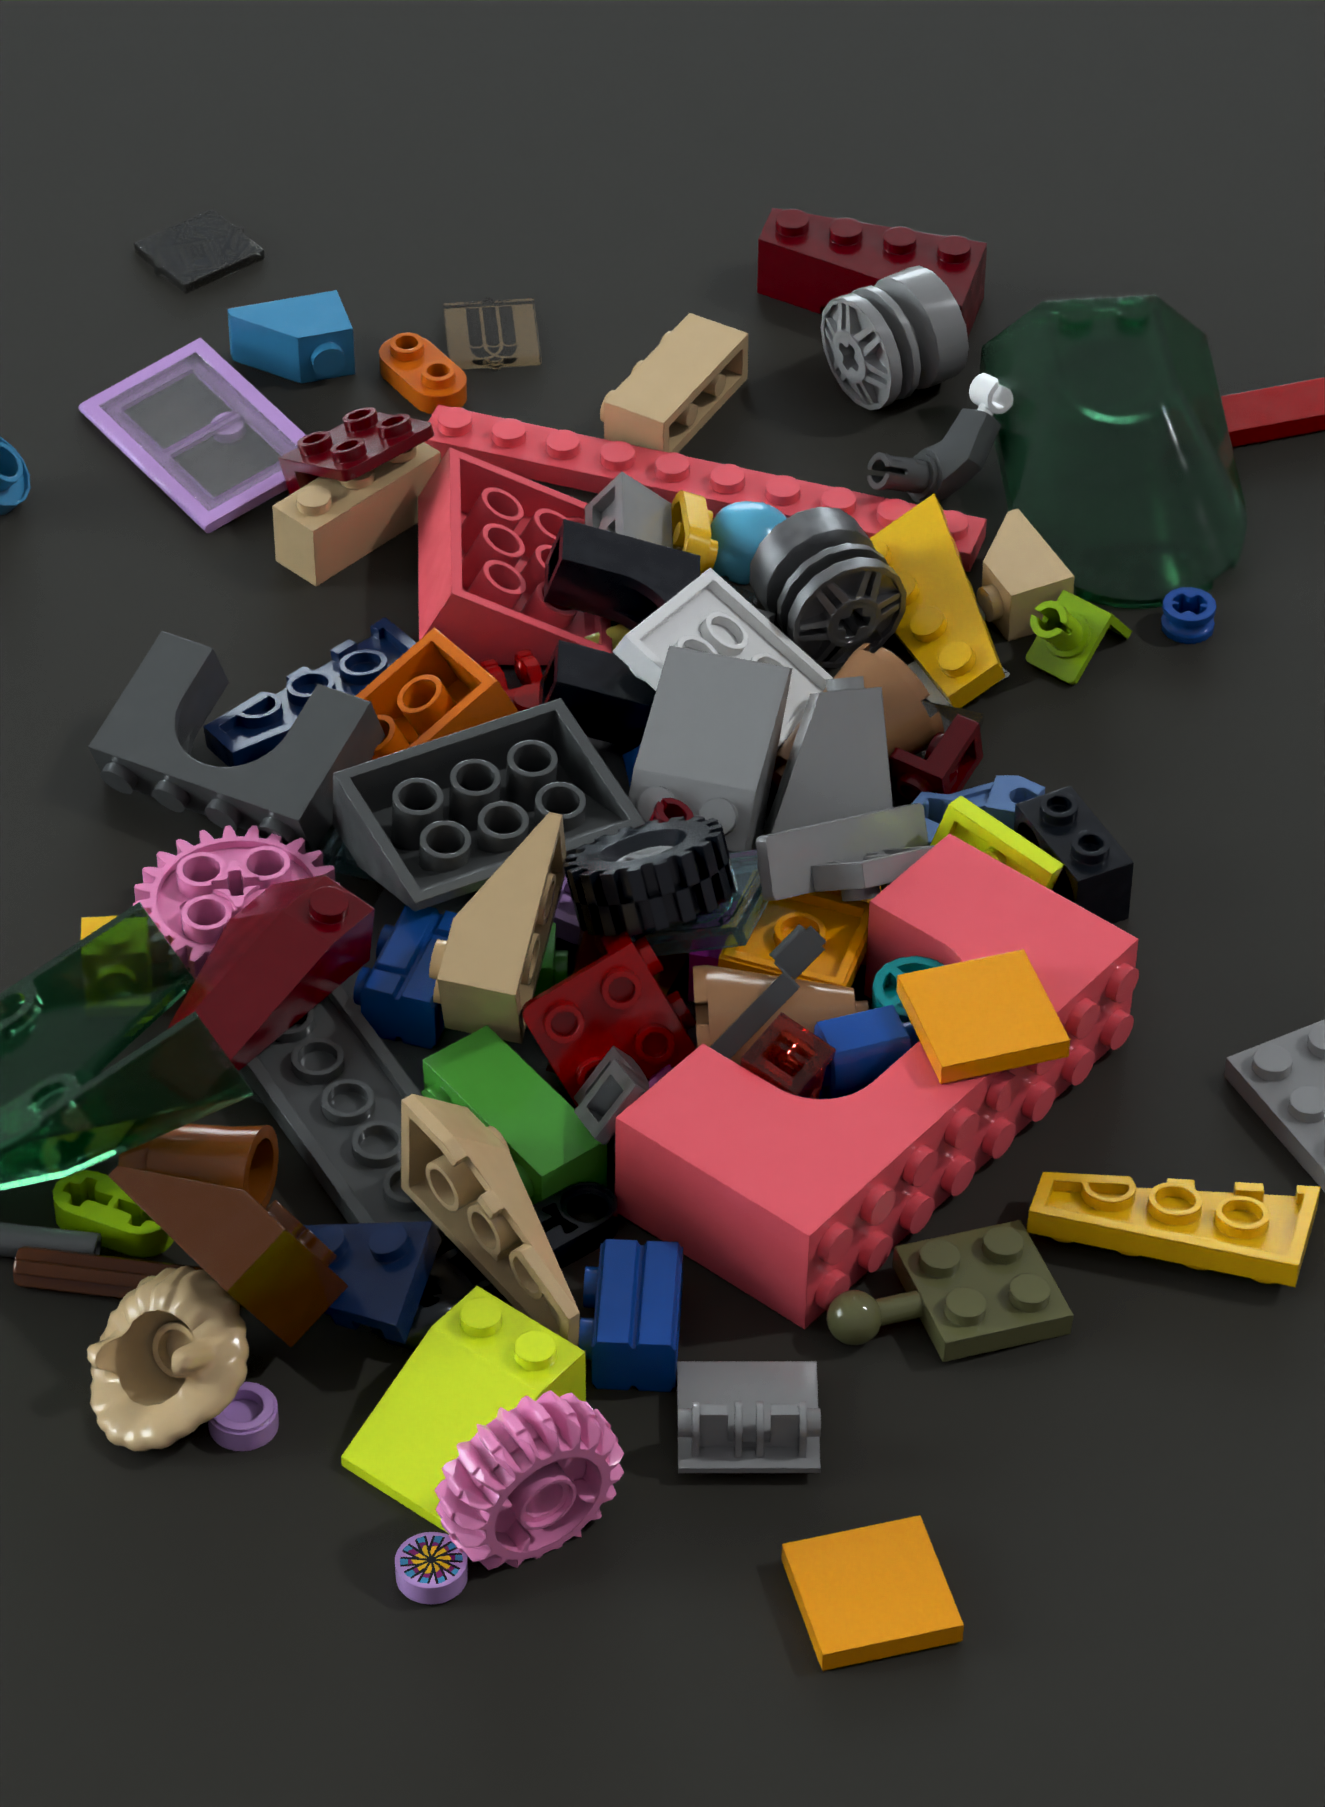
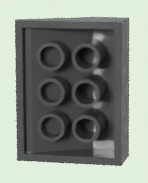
(459, 805)

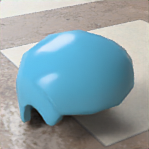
(739, 532)

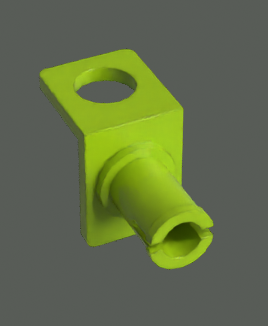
(1069, 635)

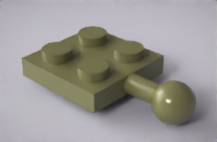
(968, 1289)

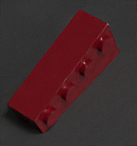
(819, 258)

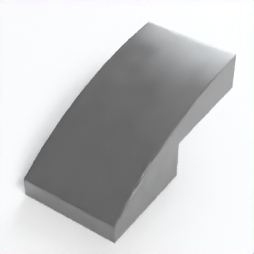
(609, 1092)

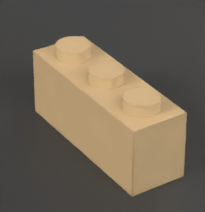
(677, 386)
(342, 521)

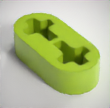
(98, 1205)

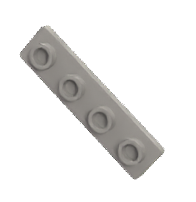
(843, 854)

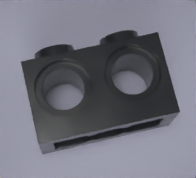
(1095, 866)

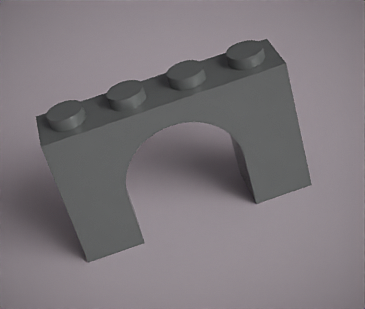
(286, 792)

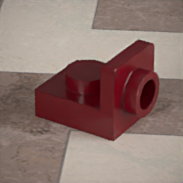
(946, 764)

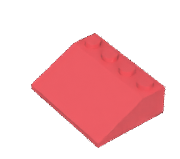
(485, 563)

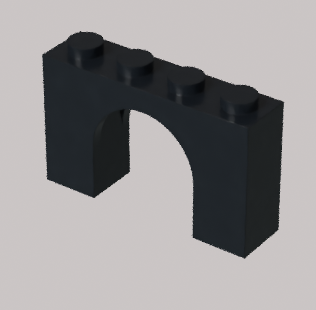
(617, 581)

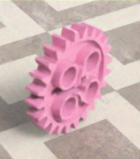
(212, 881)

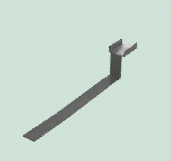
(792, 958)

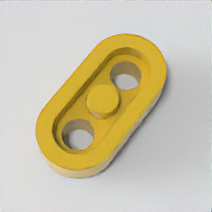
(693, 528)

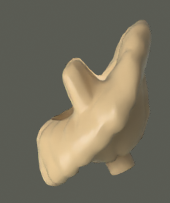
(167, 1359)

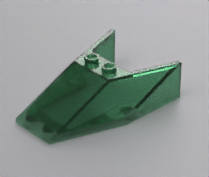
(71, 1023)

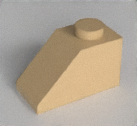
(1019, 576)

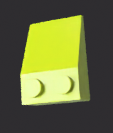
(456, 1378)

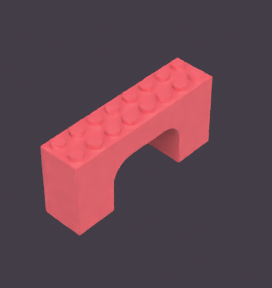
(817, 1192)

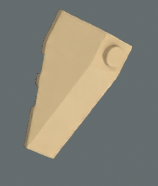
(476, 1197)

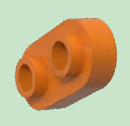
(422, 373)

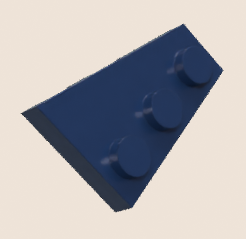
(383, 1270)

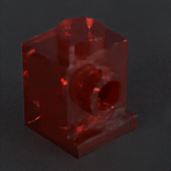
(789, 1058)

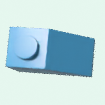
(294, 337)

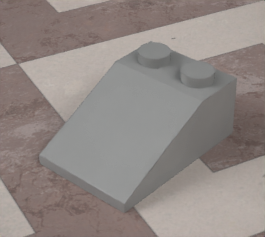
(713, 741)

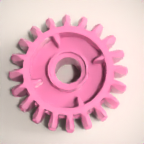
(529, 1480)

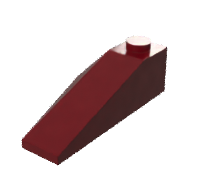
(278, 963)

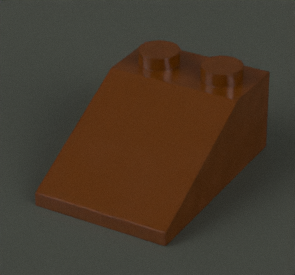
(243, 1247)

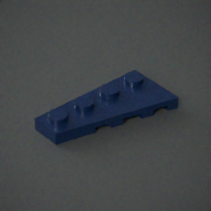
(267, 717)

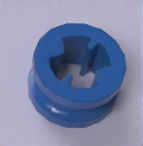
(1188, 615)

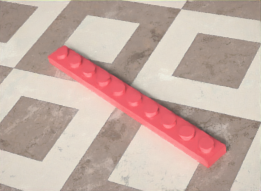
(593, 462)

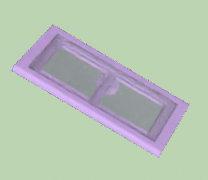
(198, 433)

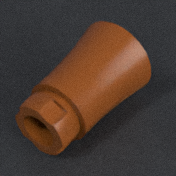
(214, 1155)

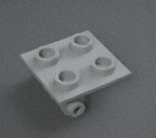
(748, 1417)

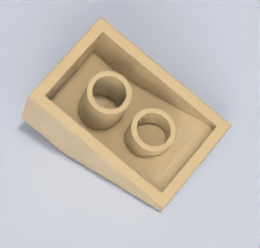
(501, 938)

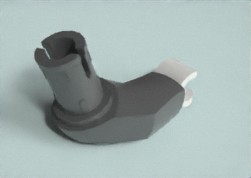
(956, 458)

